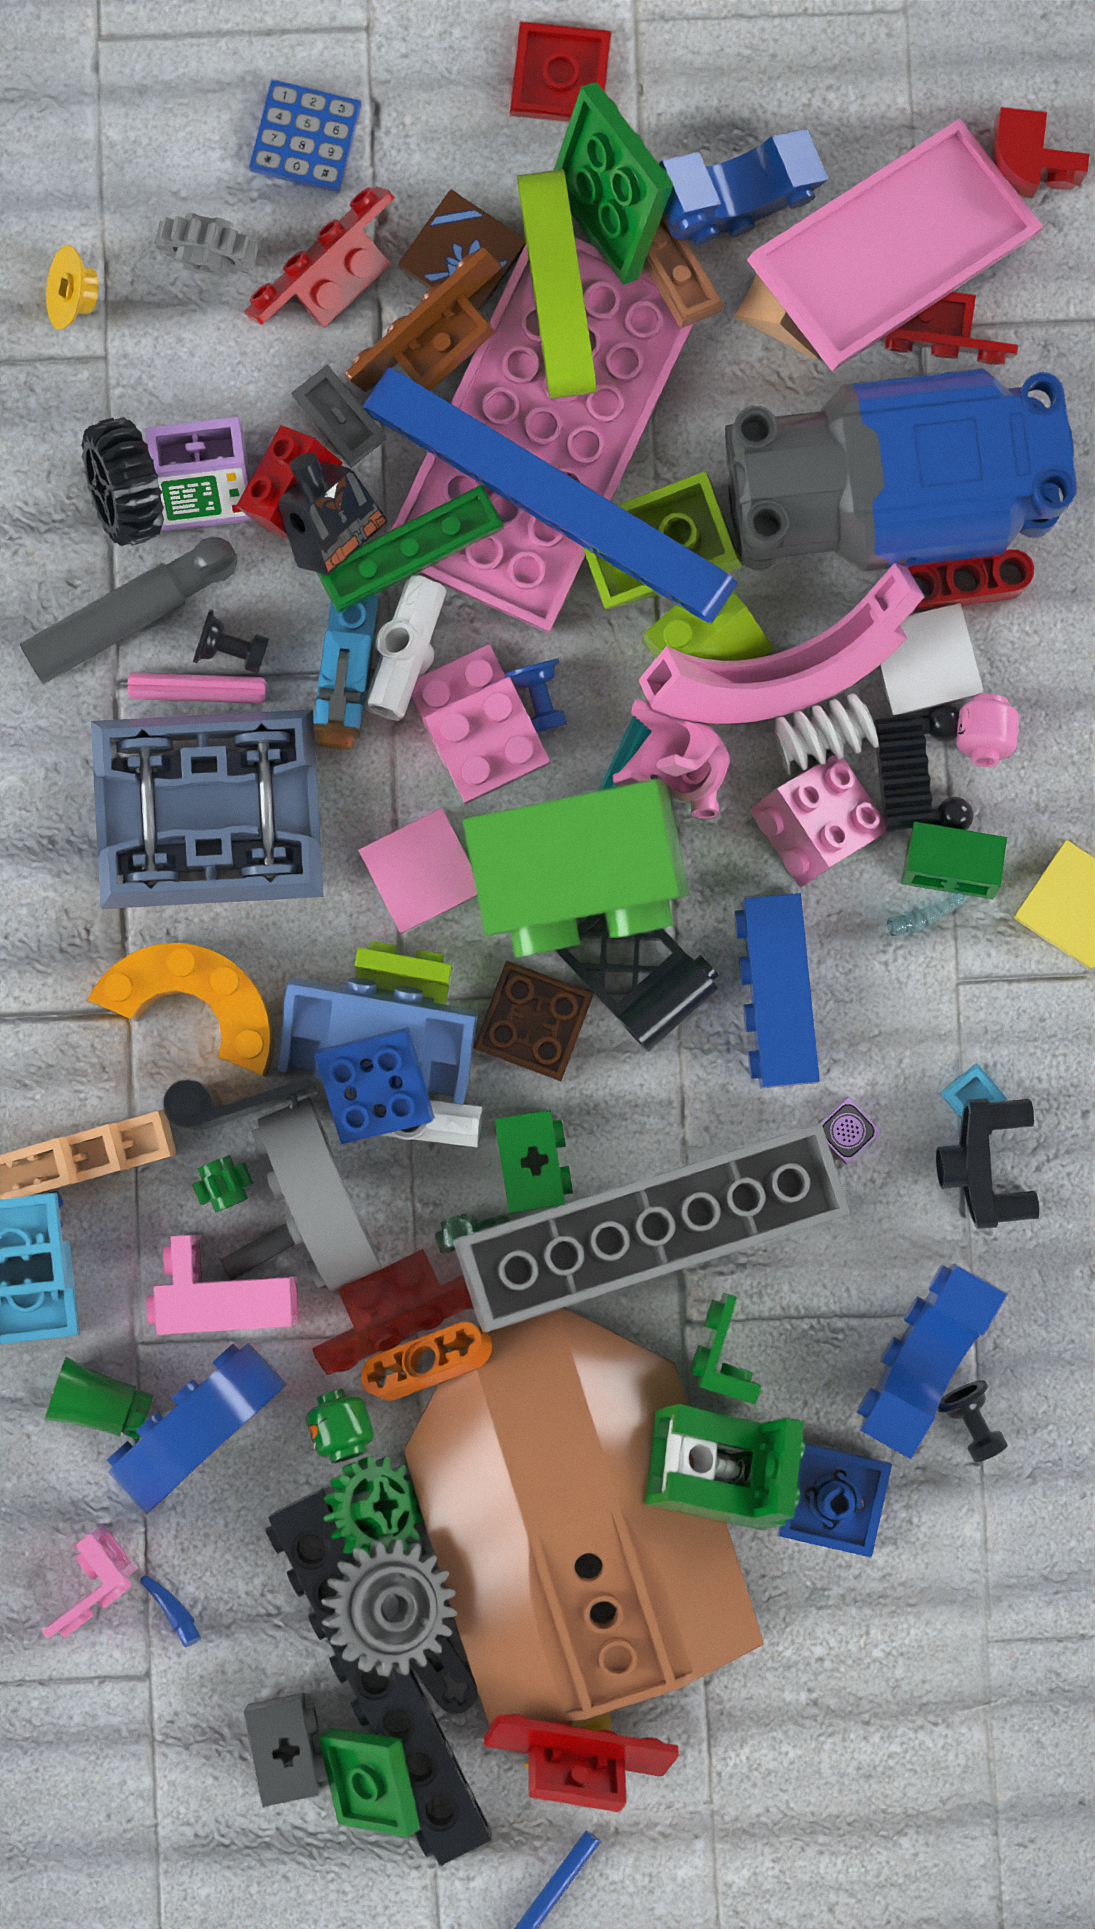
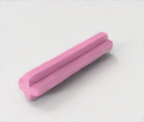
(196, 688)

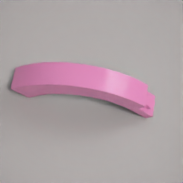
(792, 678)

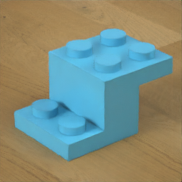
(35, 1272)

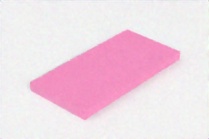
(895, 244)

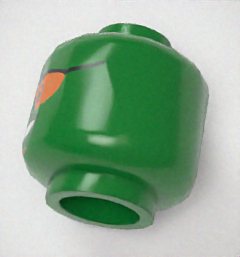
(339, 1426)

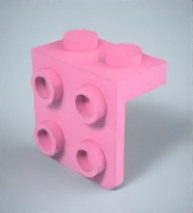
(819, 819)

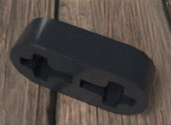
(457, 1670)

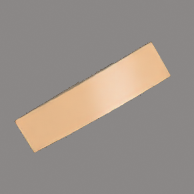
(86, 1155)

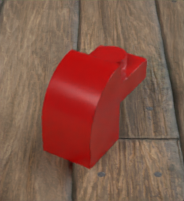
(1024, 161)

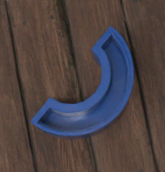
(741, 190)
(927, 1357)
(195, 1427)

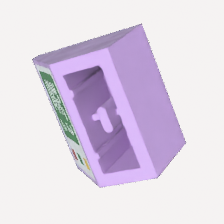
(200, 472)

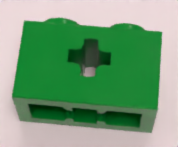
(514, 1138)

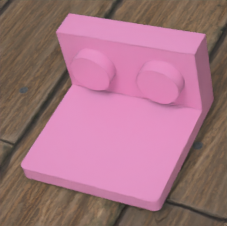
(99, 1557)

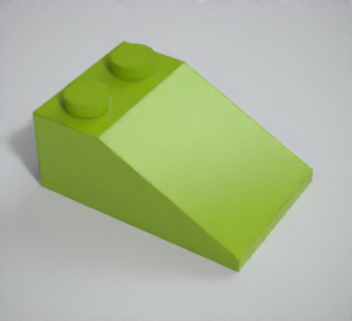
(684, 512)

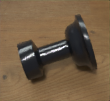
(214, 640)
(965, 1404)

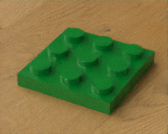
(612, 183)

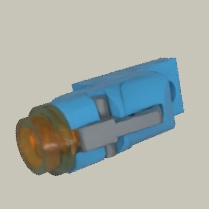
(345, 674)

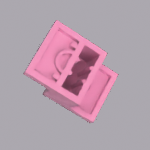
(478, 724)

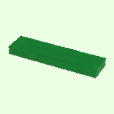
(412, 548)

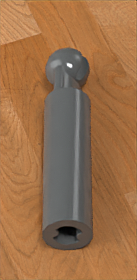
(128, 608)

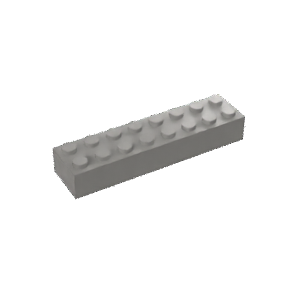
(651, 1227)

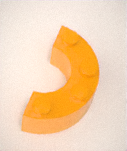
(197, 972)

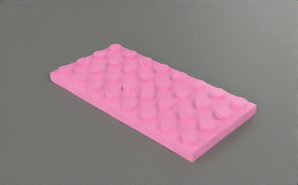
(588, 436)

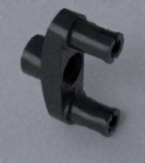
(970, 1162)

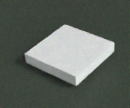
(932, 663)

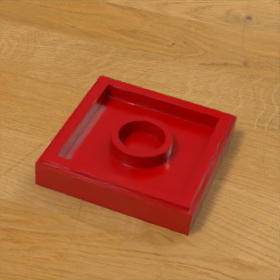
(554, 66)

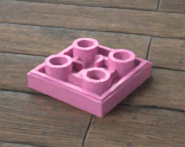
(420, 870)

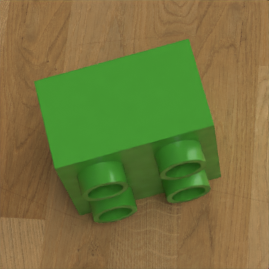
(577, 860)

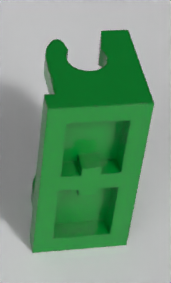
(954, 860)

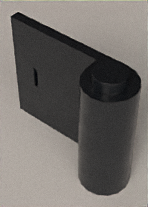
(200, 1106)

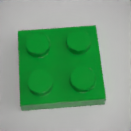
(369, 1782)

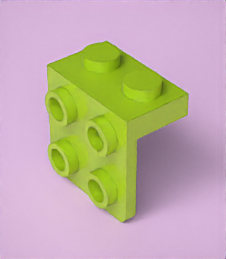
(390, 970)

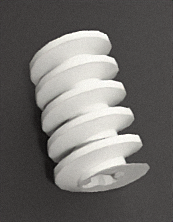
(824, 732)

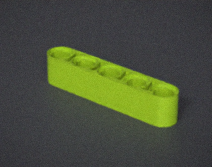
(556, 284)

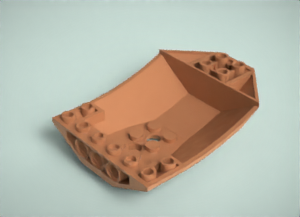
(552, 1463)

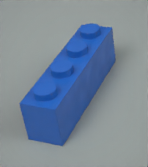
(779, 991)

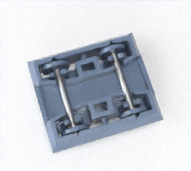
(206, 809)

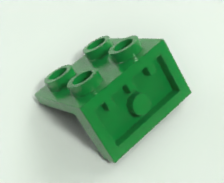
(730, 1379)

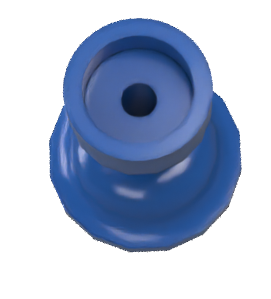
(535, 679)

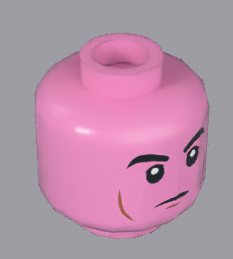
(987, 730)

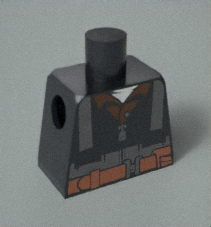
(327, 514)

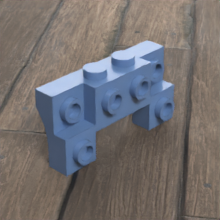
(331, 1015)

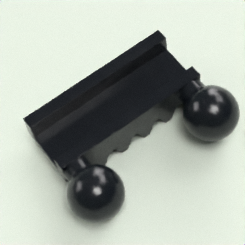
(905, 771)

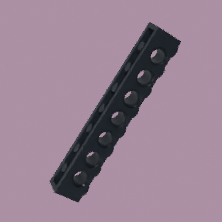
(439, 1837)

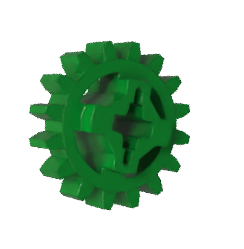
(378, 1486)

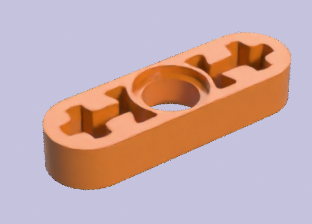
(446, 1364)

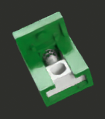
(759, 1474)

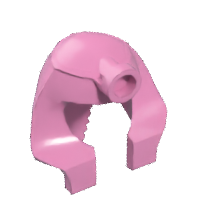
(680, 754)

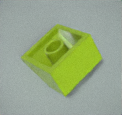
(729, 638)

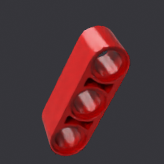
(986, 575)

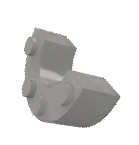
(316, 1196)

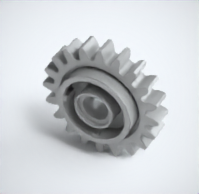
(360, 1603)

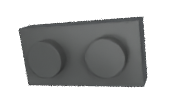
(339, 416)

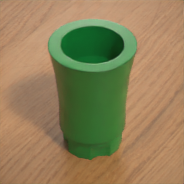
(97, 1401)

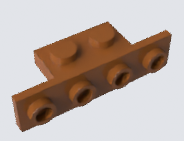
(436, 333)

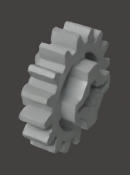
(206, 245)

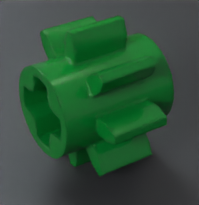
(222, 1183)

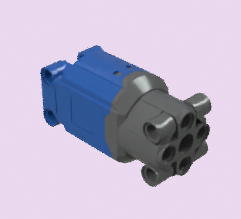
(902, 471)

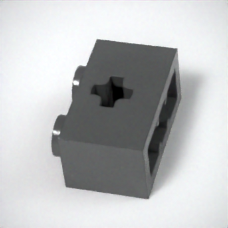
(278, 1777)

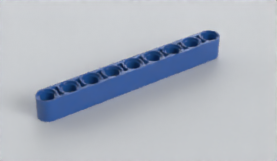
(550, 495)

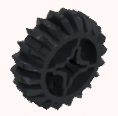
(122, 481)

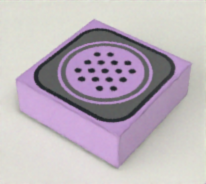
(848, 1130)

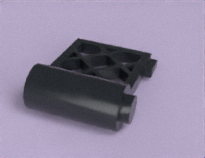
(658, 1000)

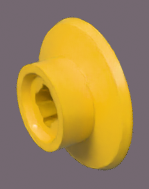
(70, 288)

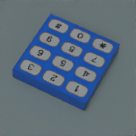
(305, 136)

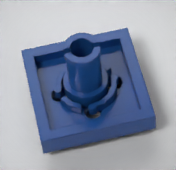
(380, 1083)
(864, 1480)

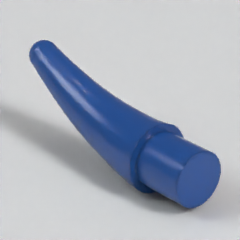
(177, 1614)

